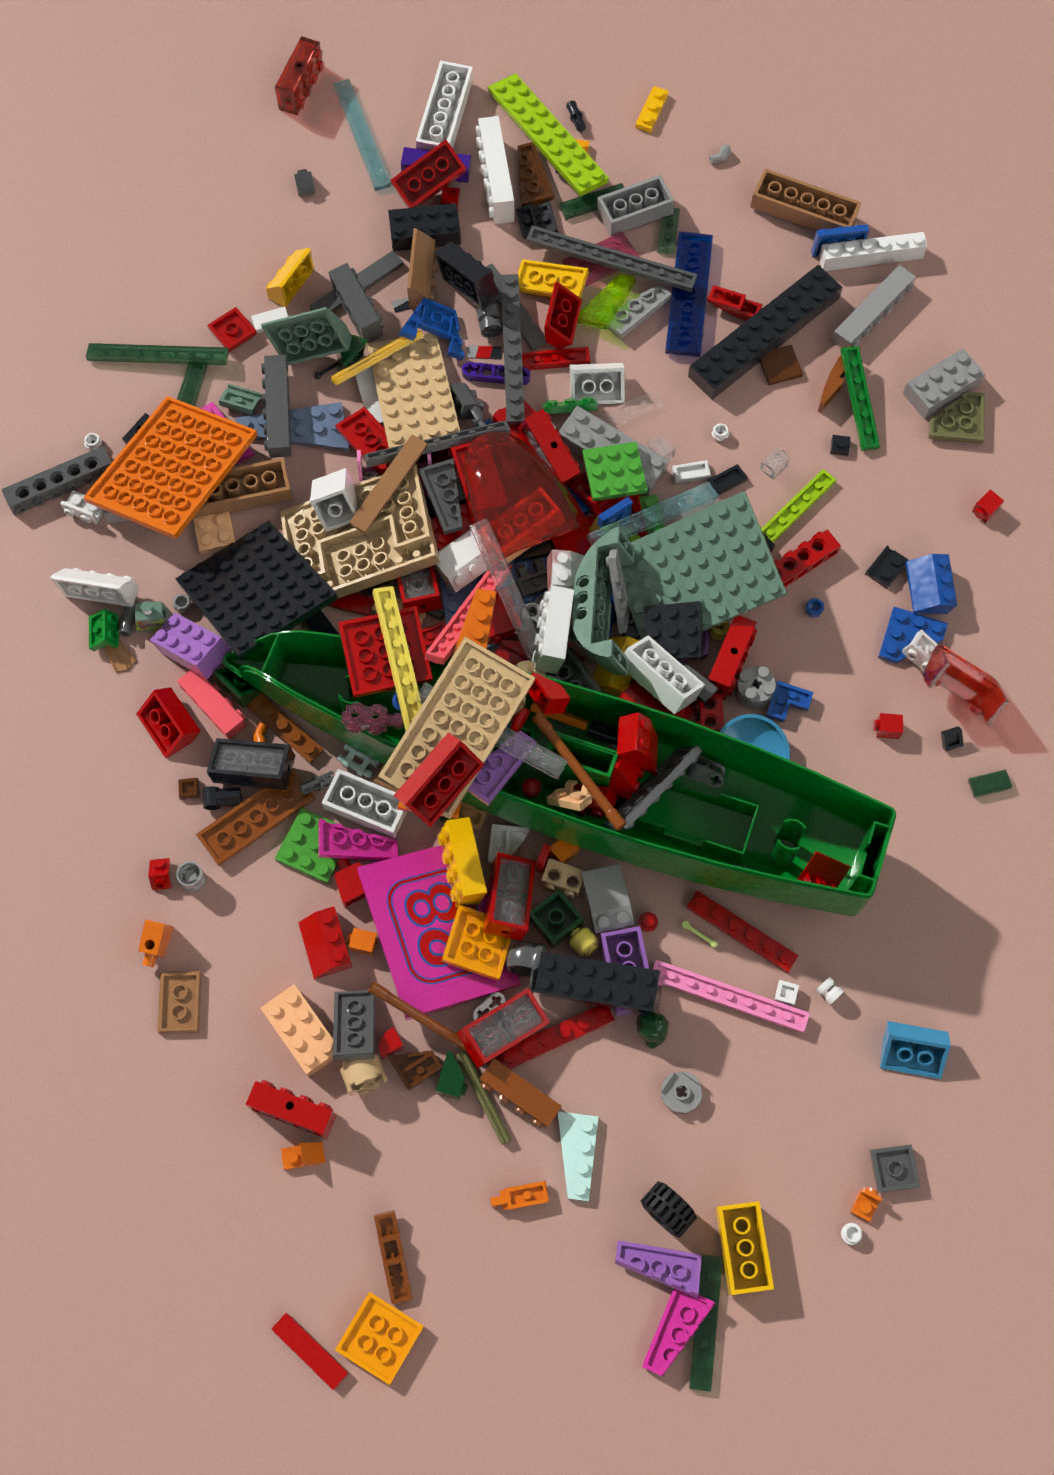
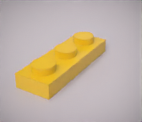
(652, 109)

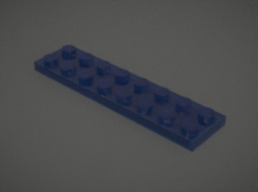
(686, 307)

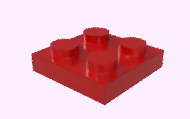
(232, 329)

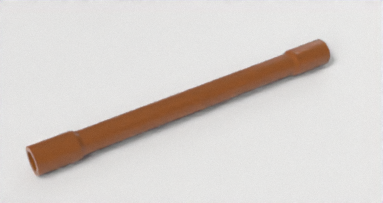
(611, 813)
(385, 995)

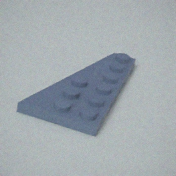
(309, 426)

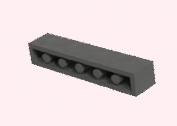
(277, 406)

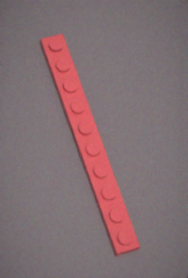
(447, 639)

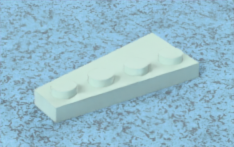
(578, 1148)

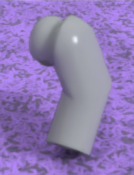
(722, 156)

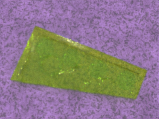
(607, 303)

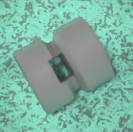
(191, 877)

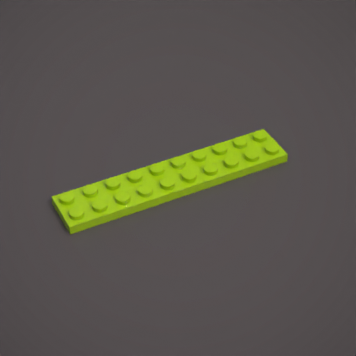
(548, 134)

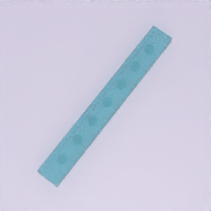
(362, 135)
(659, 512)

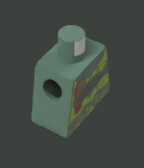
(150, 616)

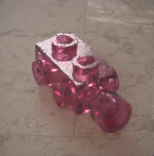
(365, 721)

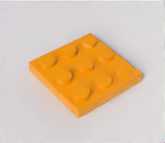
(473, 949)
(379, 1338)

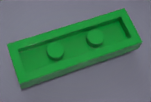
(569, 405)

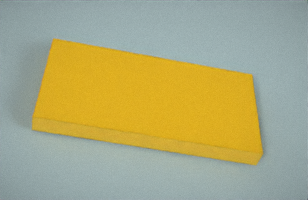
(540, 277)

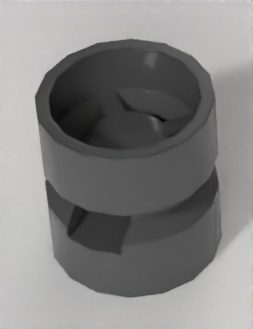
(489, 321)

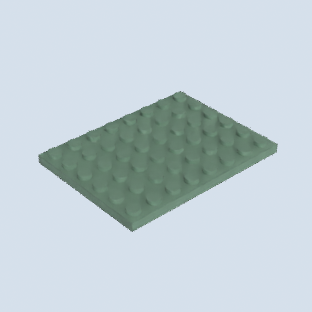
(707, 559)

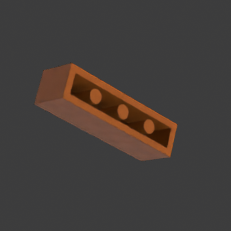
(520, 1093)

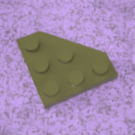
(960, 420)

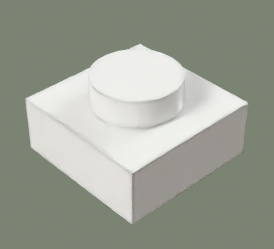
(786, 992)

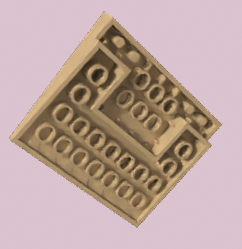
(353, 561)

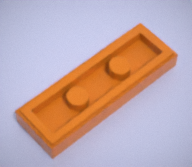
(565, 717)

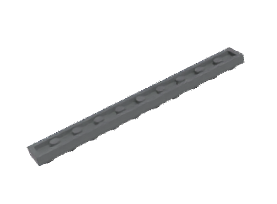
(611, 258)
(512, 349)

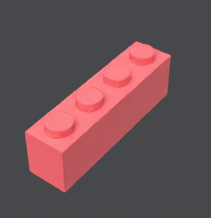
(212, 703)

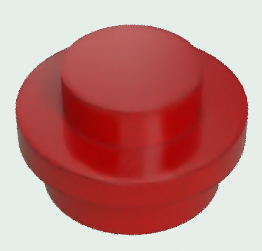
(648, 921)

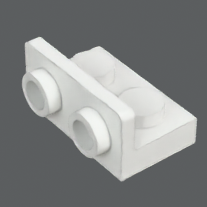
(78, 507)
(920, 649)

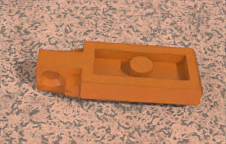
(522, 1196)

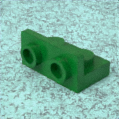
(103, 629)

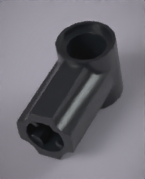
(215, 797)

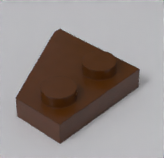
(415, 1067)

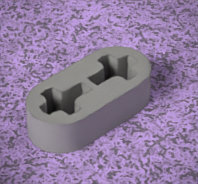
(485, 1005)

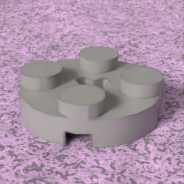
(693, 1090)

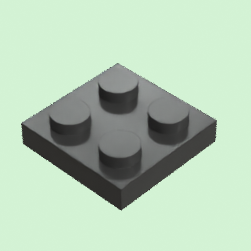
(894, 1168)

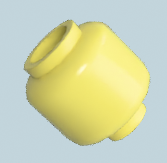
(584, 942)

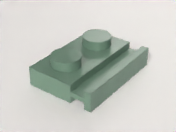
(240, 399)

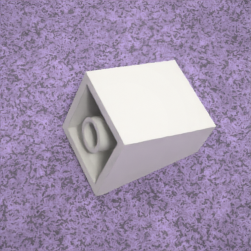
(334, 499)

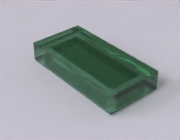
(990, 783)

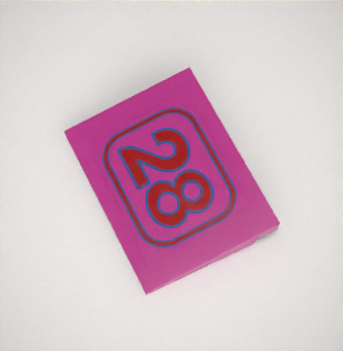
(413, 923)

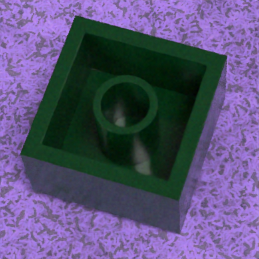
(555, 918)

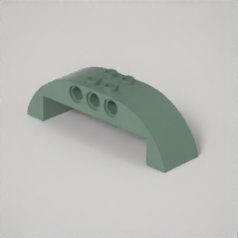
(593, 601)

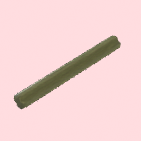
(483, 1098)

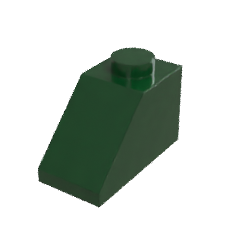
(451, 1079)

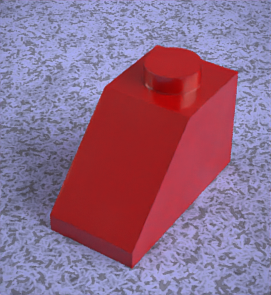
(548, 695)

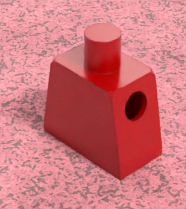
(349, 882)

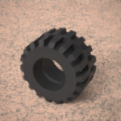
(668, 1209)

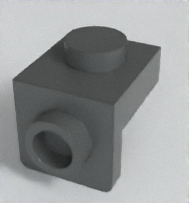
(304, 182)

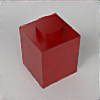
(987, 506)
(888, 726)

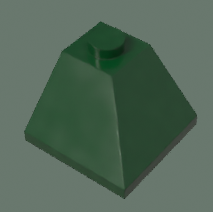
(355, 352)

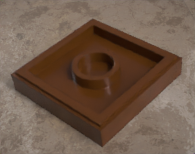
(781, 365)

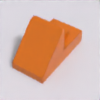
(303, 1155)

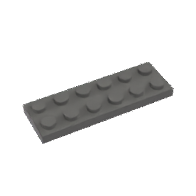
(655, 785)

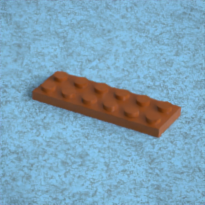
(253, 819)

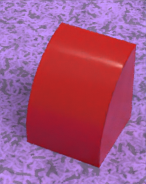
(390, 1043)

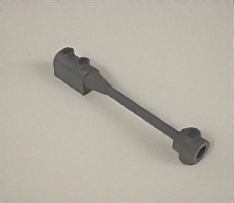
(466, 404)

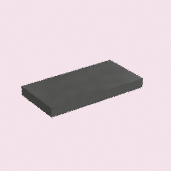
(354, 1025)

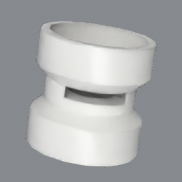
(833, 994)

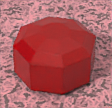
(531, 788)

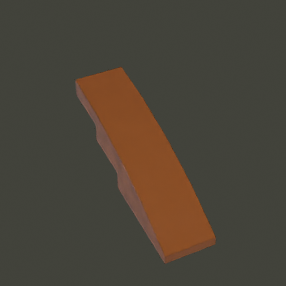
(833, 384)
(393, 1257)

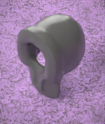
(524, 960)

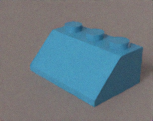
(914, 1050)

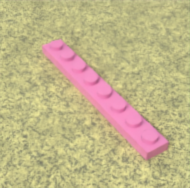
(733, 997)

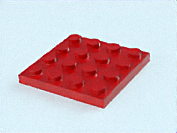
(367, 654)

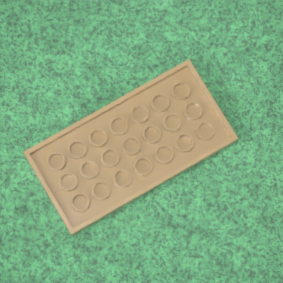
(414, 391)
(470, 702)

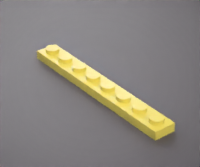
(397, 652)

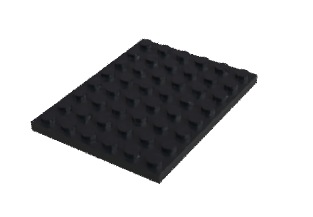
(256, 589)

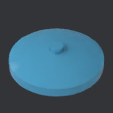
(759, 732)

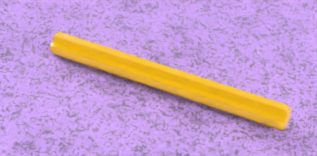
(373, 358)

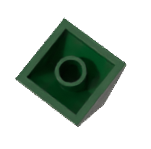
(236, 687)

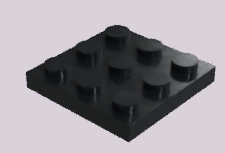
(676, 628)

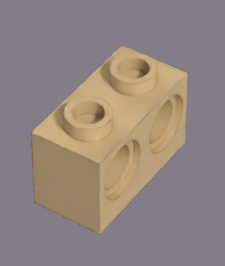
(565, 874)

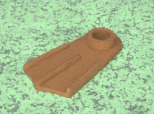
(120, 657)

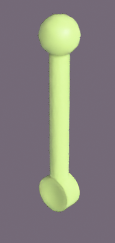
(686, 925)

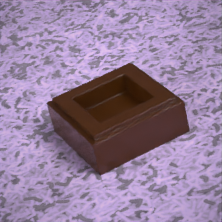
(188, 788)

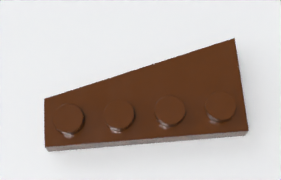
(533, 179)

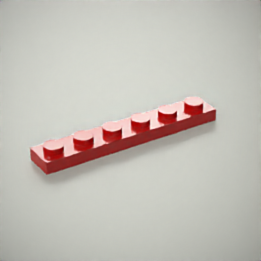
(742, 931)
(556, 1036)

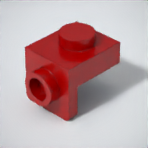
(160, 874)

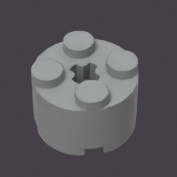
(746, 686)

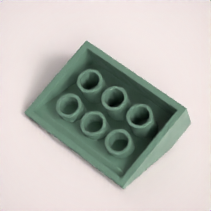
(308, 335)

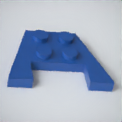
(436, 320)

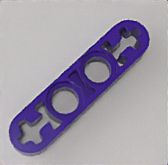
(494, 377)

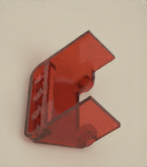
(965, 681)

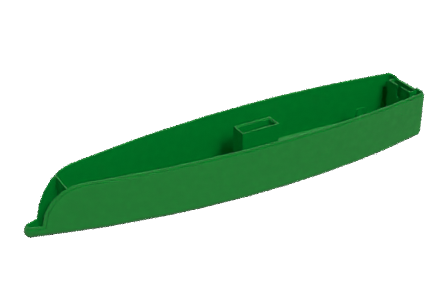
(762, 816)

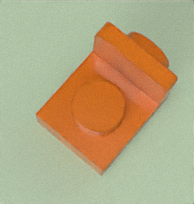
(866, 1204)

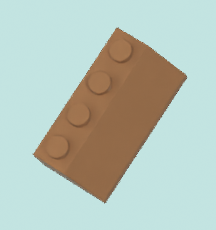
(421, 268)

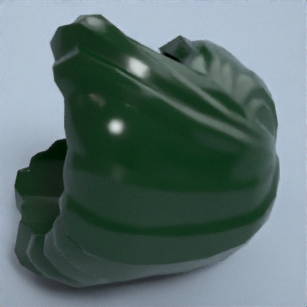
(652, 1028)

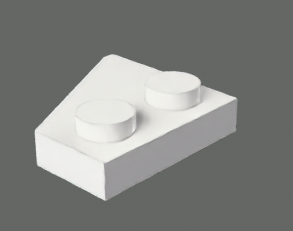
(505, 840)

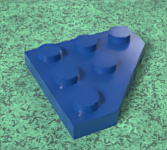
(902, 629)

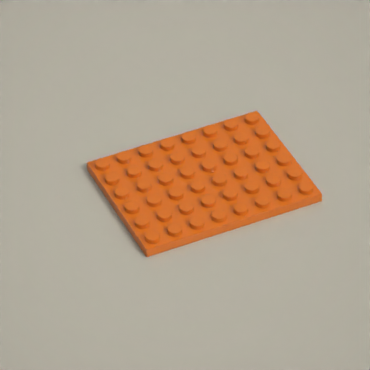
(170, 467)

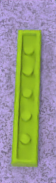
(798, 505)

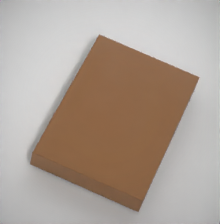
(179, 1002)

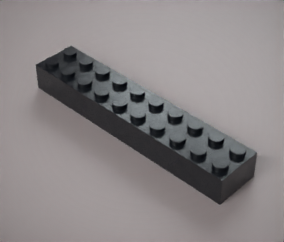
(764, 332)

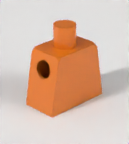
(156, 934)

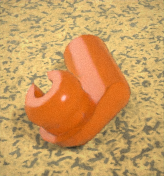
(258, 735)

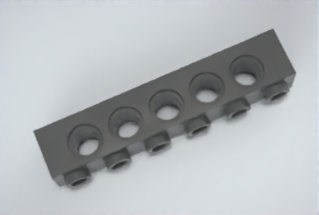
(49, 478)

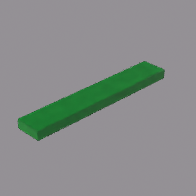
(860, 398)

